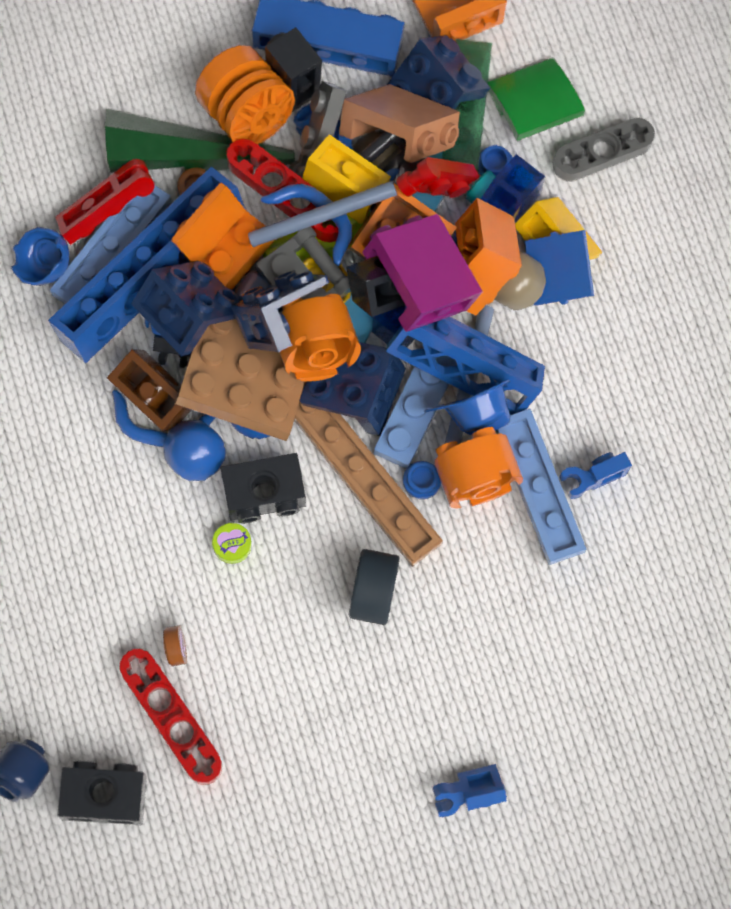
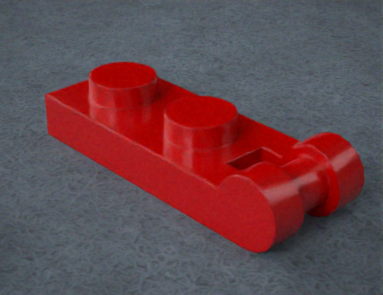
(438, 178)
(105, 200)

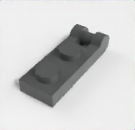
(326, 109)

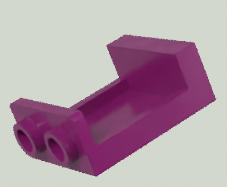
(424, 270)

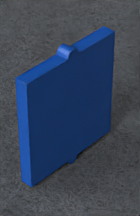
(565, 266)

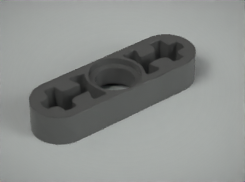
(631, 149)

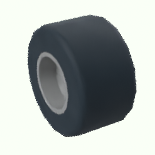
(374, 586)

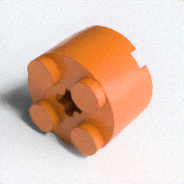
(320, 337)
(477, 468)

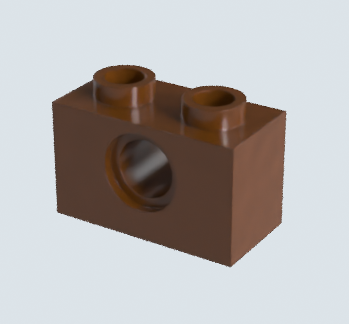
(149, 388)

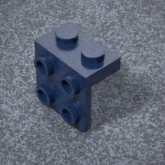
(440, 73)

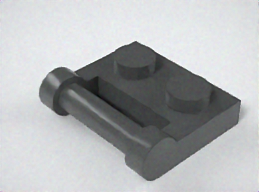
(285, 260)

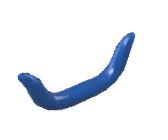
(317, 199)
(138, 433)

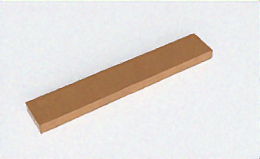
(369, 482)

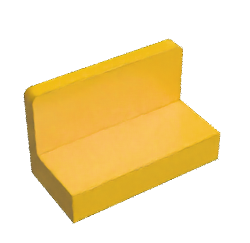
(342, 173)
(552, 216)

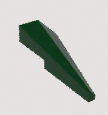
(170, 144)

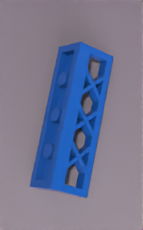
(473, 354)

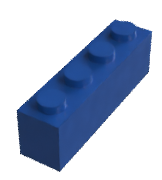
(336, 34)

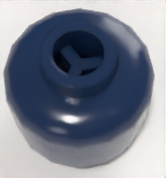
(21, 769)

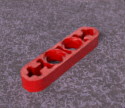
(267, 164)
(174, 714)

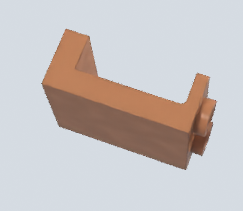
(421, 122)

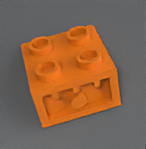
(460, 17)
(220, 237)

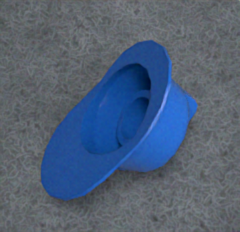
(479, 411)

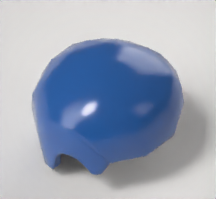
(41, 256)
(194, 450)

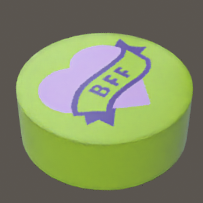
(232, 543)

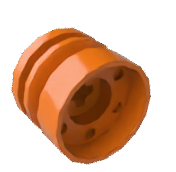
(244, 95)

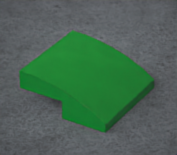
(536, 98)

